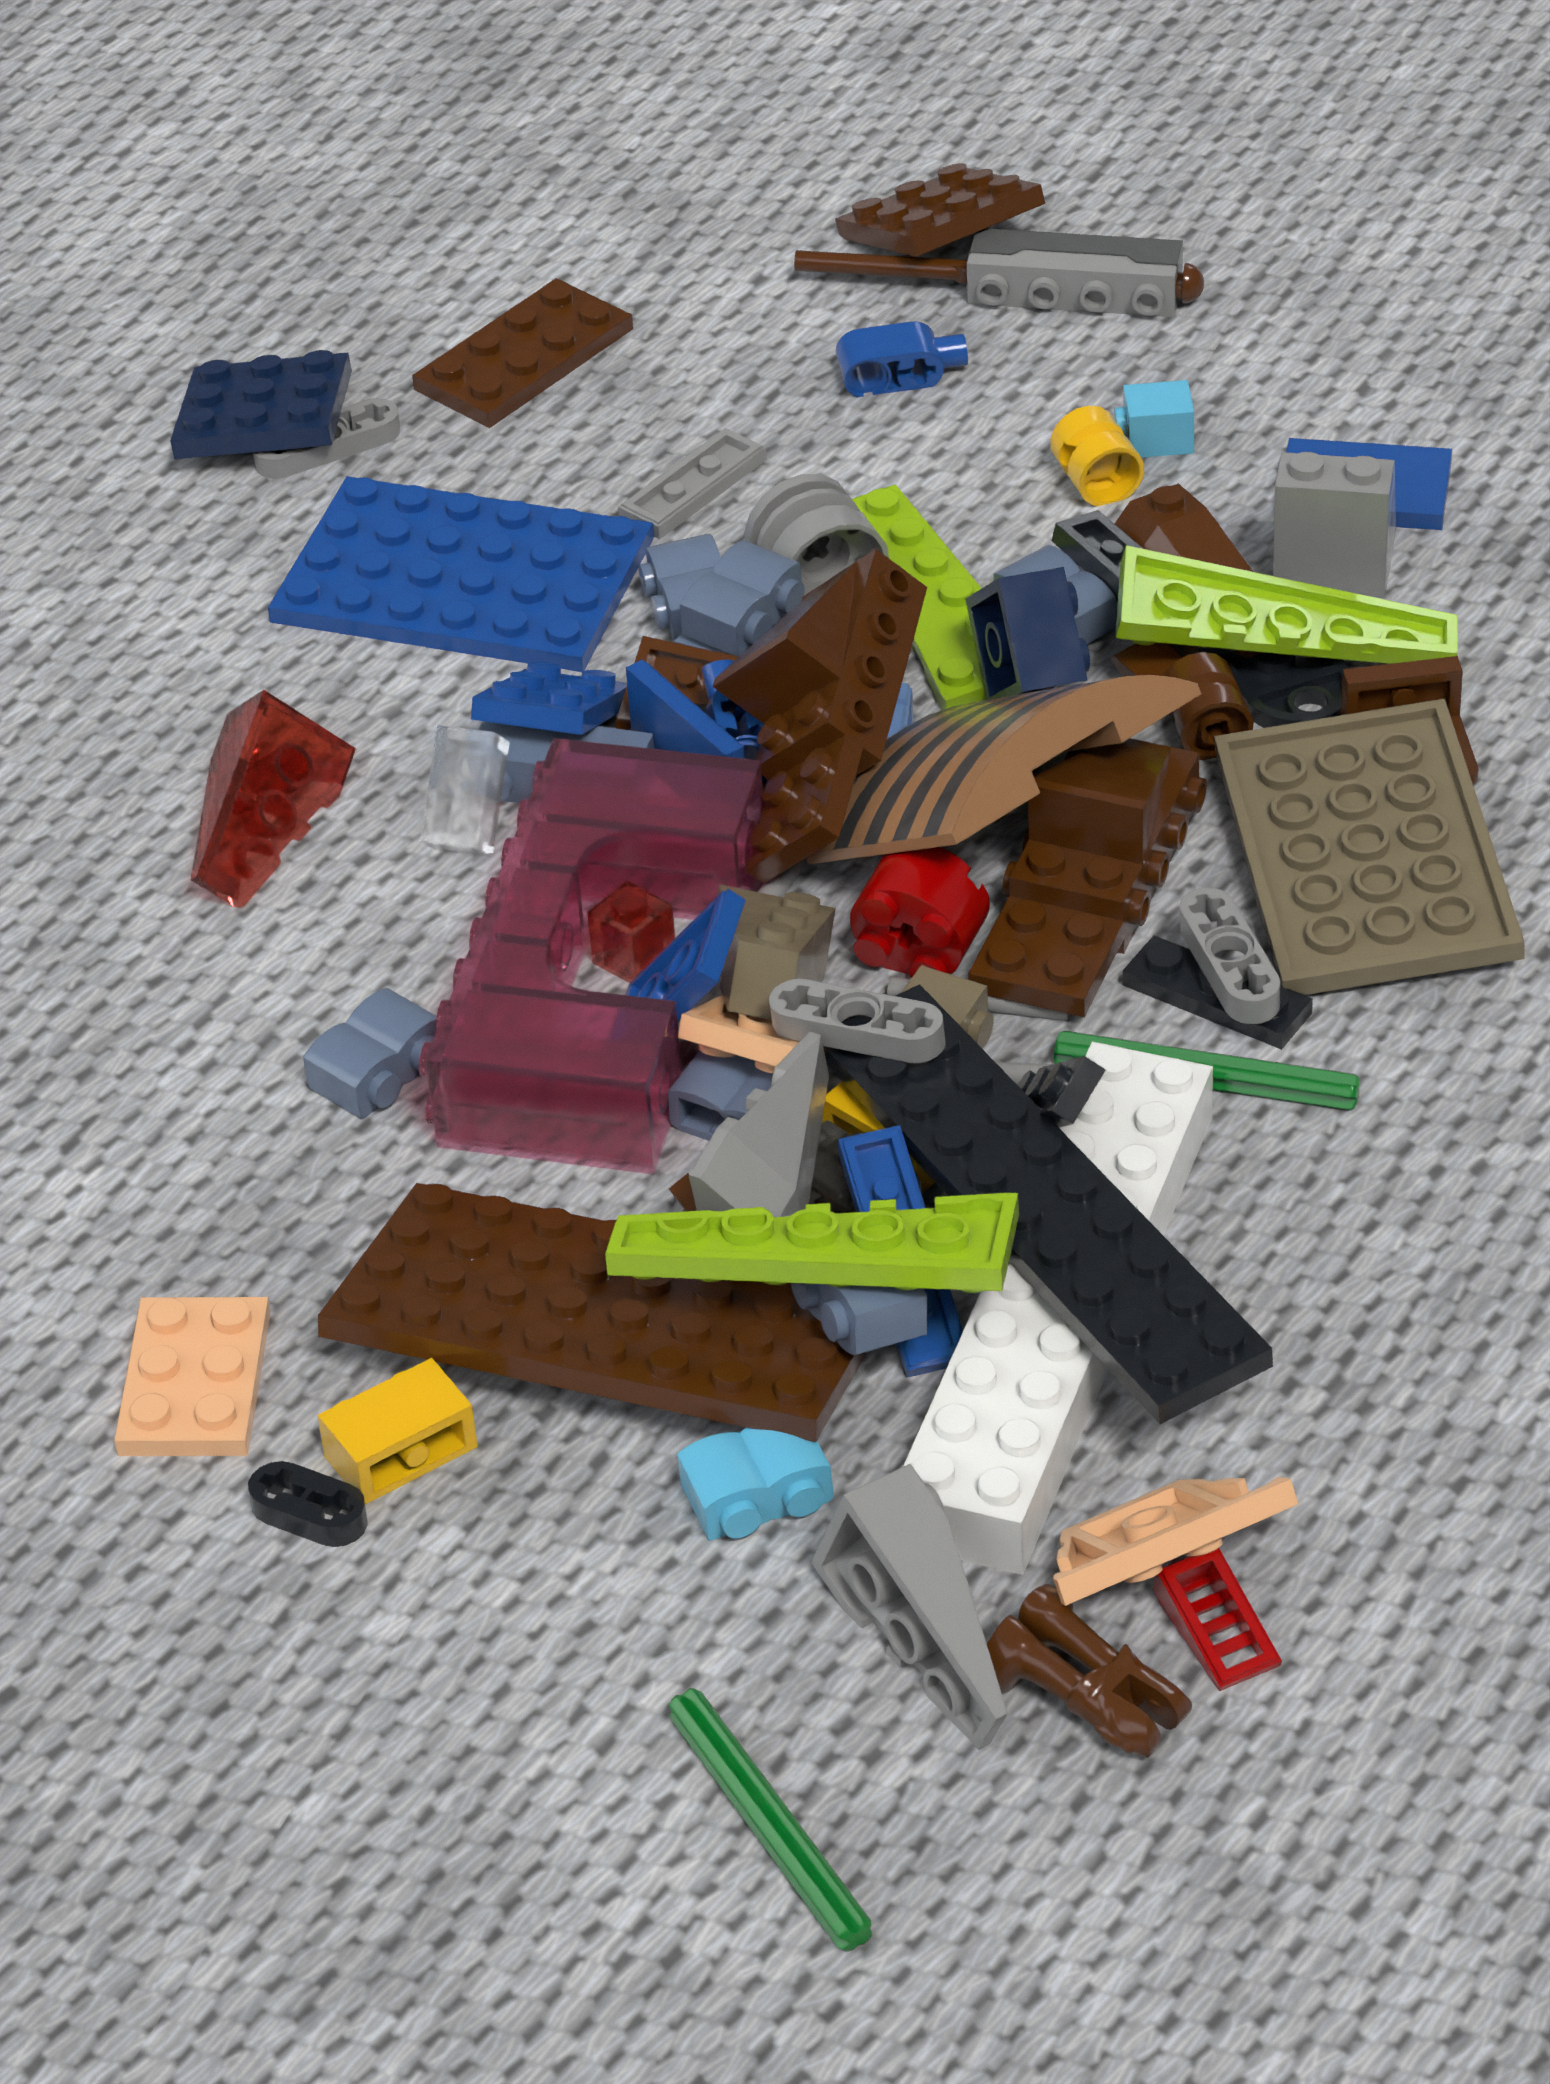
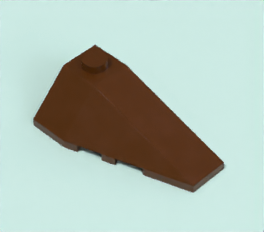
(1180, 526)

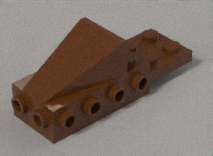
(826, 702)
(1088, 870)

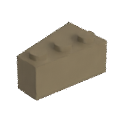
(774, 944)

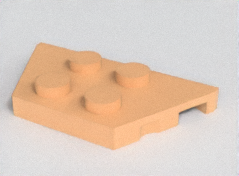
(1159, 1526)

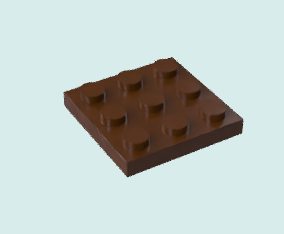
(938, 210)

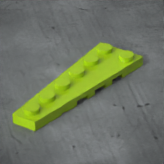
(1238, 609)
(944, 628)
(952, 1246)

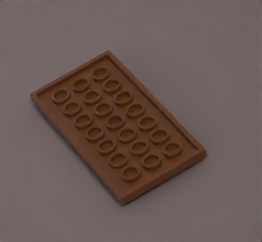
(533, 1302)

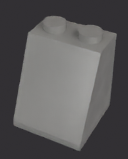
(1335, 521)

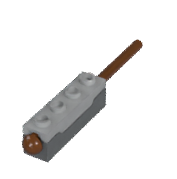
(1045, 271)

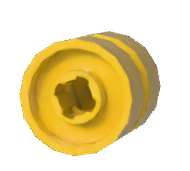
(1097, 455)

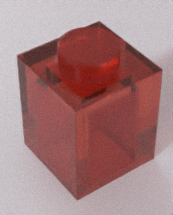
(629, 930)

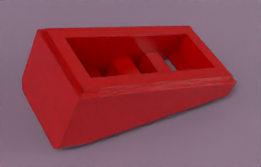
(1213, 1570)

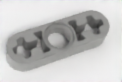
(373, 425)
(1226, 976)
(898, 1029)

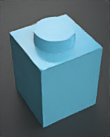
(1158, 418)

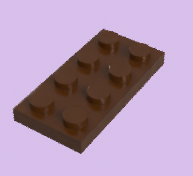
(522, 352)

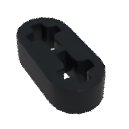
(305, 1507)

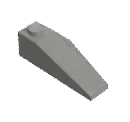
(773, 1148)
(898, 1566)

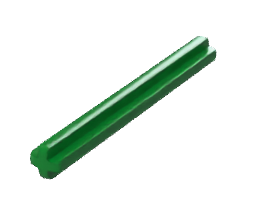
(1238, 1073)
(771, 1820)

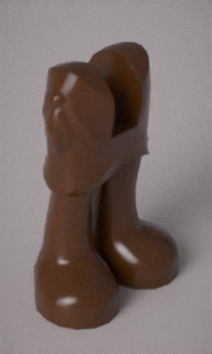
(1117, 1696)

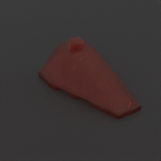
(261, 791)

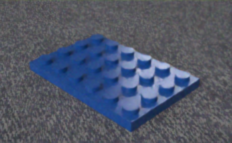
(462, 573)

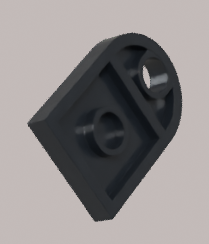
(1281, 683)

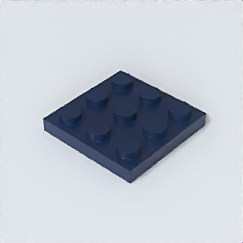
(262, 405)

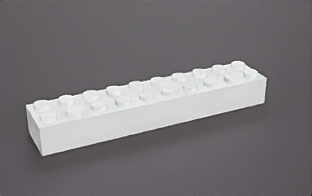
(1019, 1372)

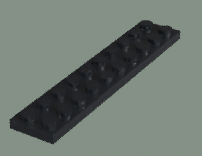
(1075, 1230)

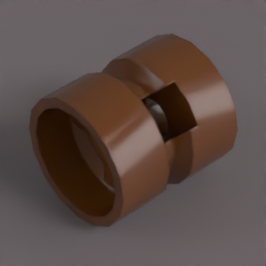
(1216, 710)

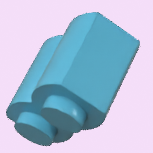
(752, 1478)

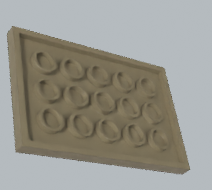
(1367, 848)

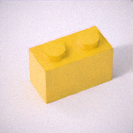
(398, 1430)

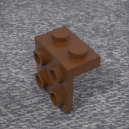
(1407, 684)

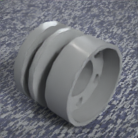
(813, 524)

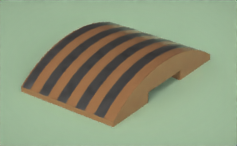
(977, 760)

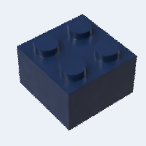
(1028, 634)

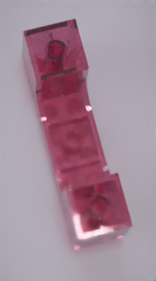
(520, 1051)

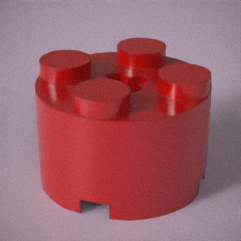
(918, 912)

